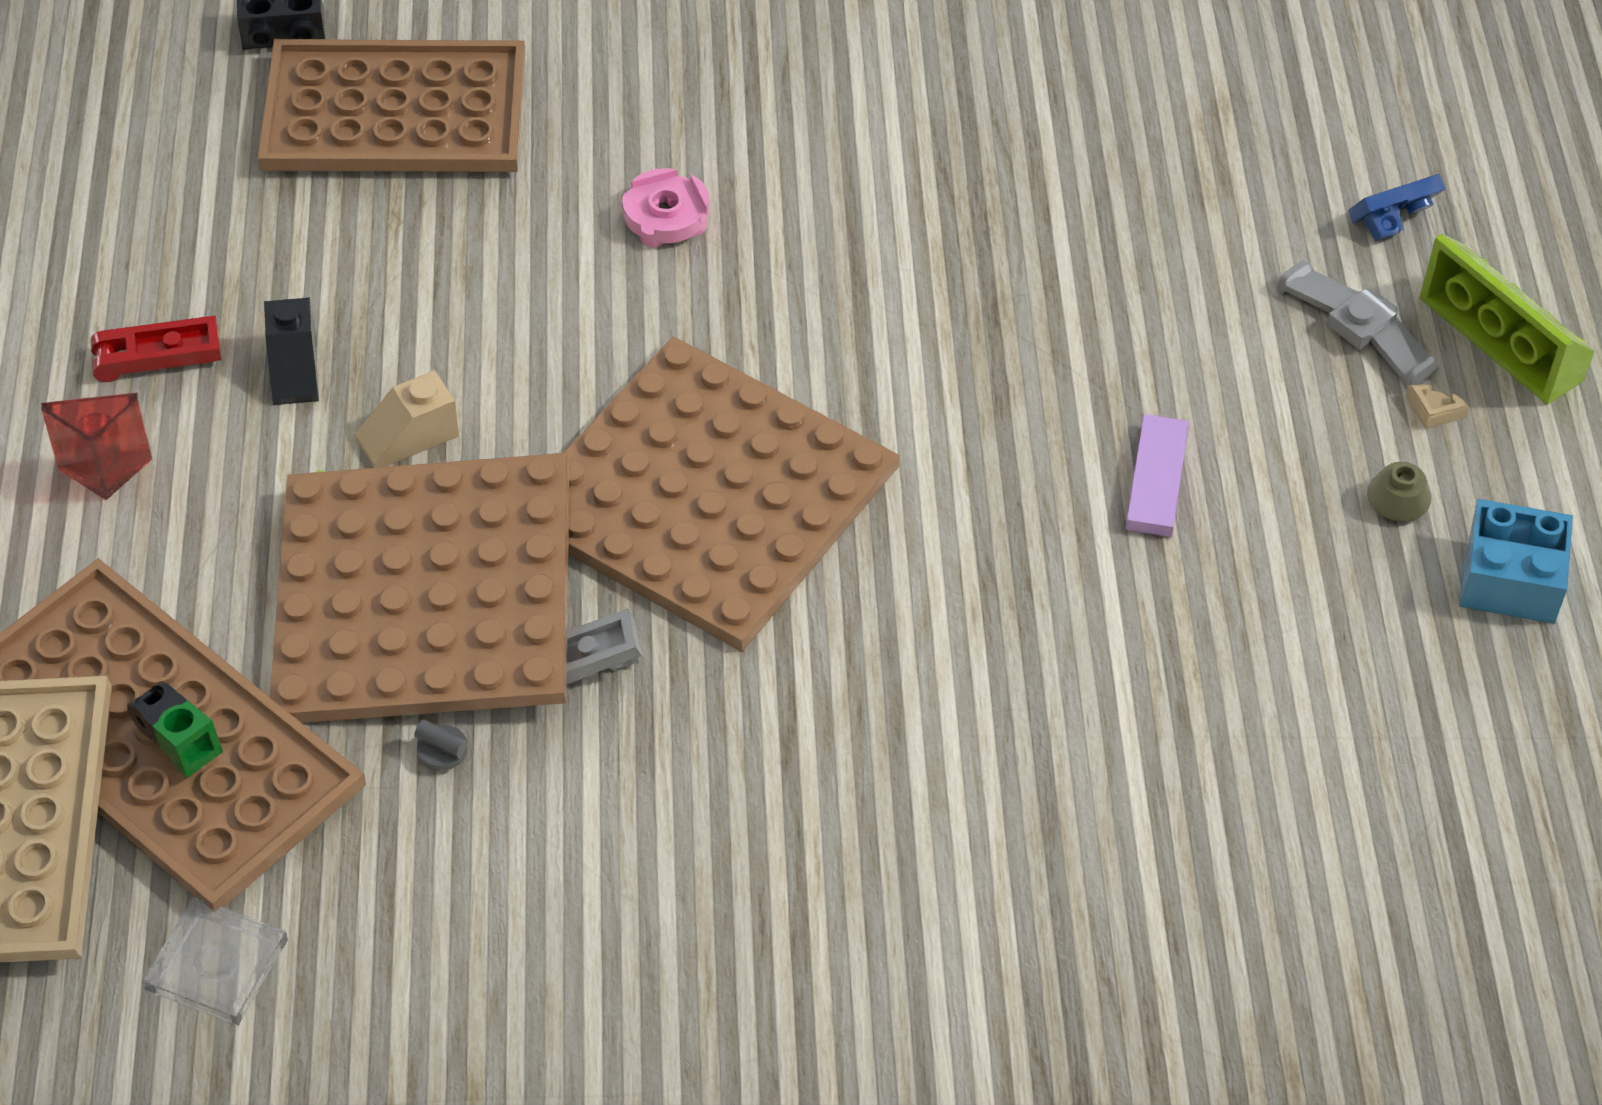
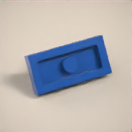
(1382, 209)

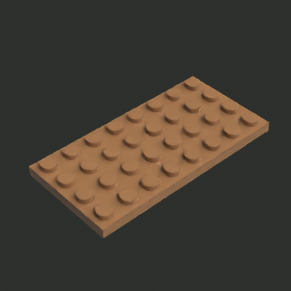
(232, 813)

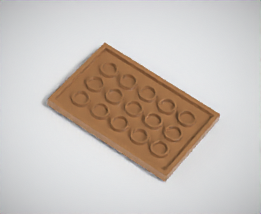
(393, 105)

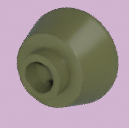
(1400, 492)

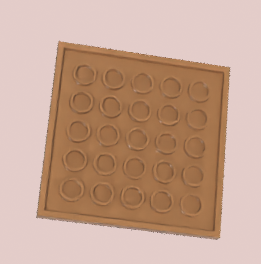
(714, 491)
(423, 589)

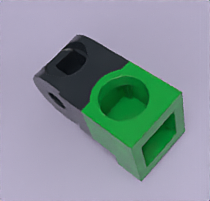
(176, 727)

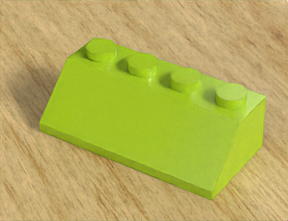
(1503, 321)

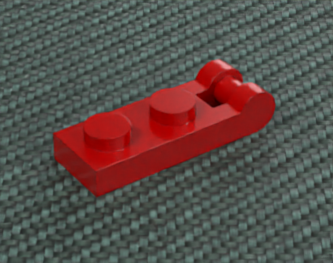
(154, 347)

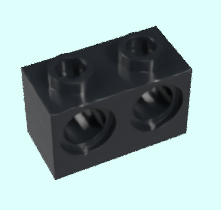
(279, 19)

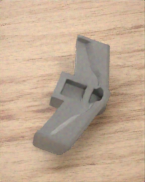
(1361, 319)

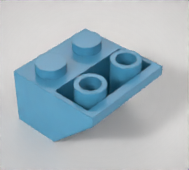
(1517, 561)

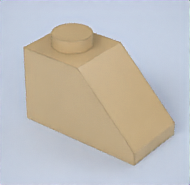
(409, 421)

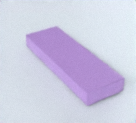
(1157, 475)

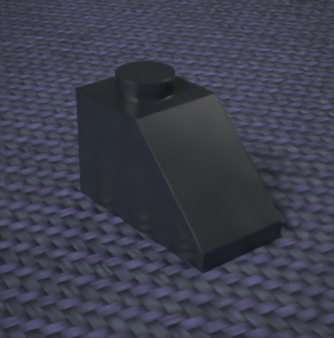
(291, 351)

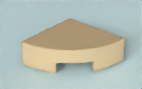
(1434, 406)

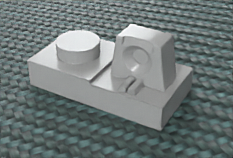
(602, 645)

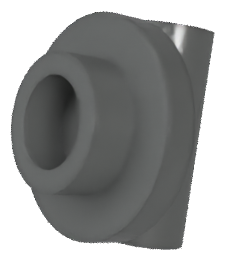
(440, 745)

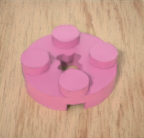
(669, 225)

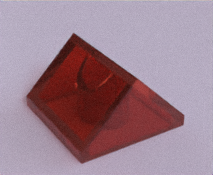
(98, 440)

